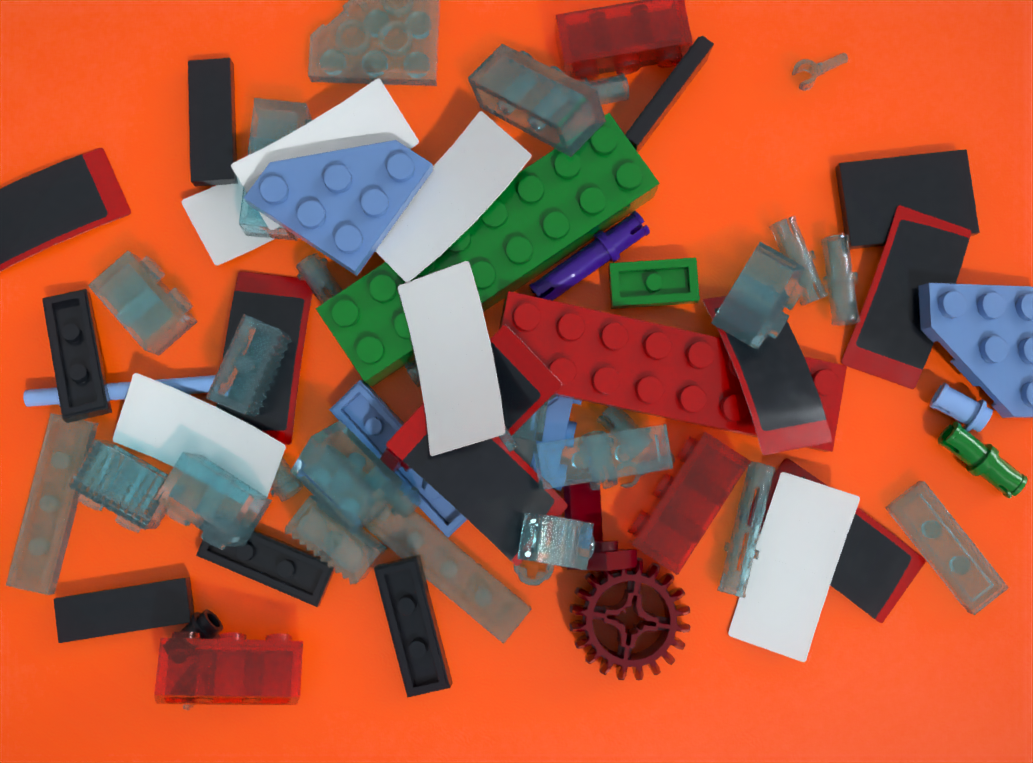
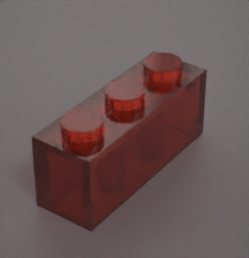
(622, 37)
(687, 501)
(228, 670)

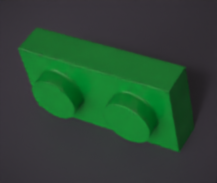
(653, 283)

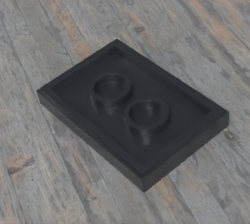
(926, 183)

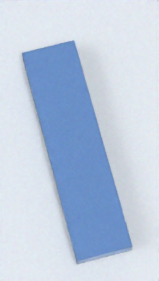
(375, 425)

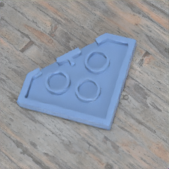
(342, 197)
(987, 336)

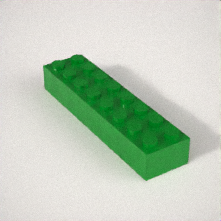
(524, 232)

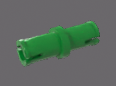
(982, 460)

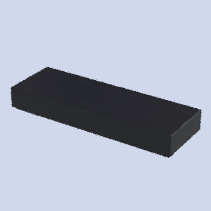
(669, 92)
(212, 121)
(76, 356)
(275, 566)
(124, 609)
(413, 626)

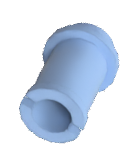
(961, 407)

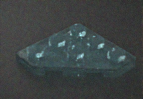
(378, 41)

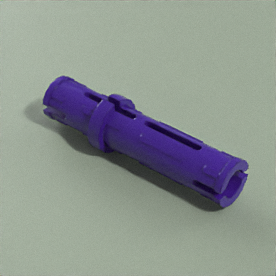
(603, 249)

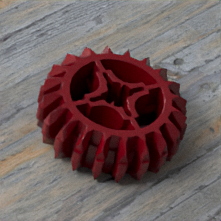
(626, 640)

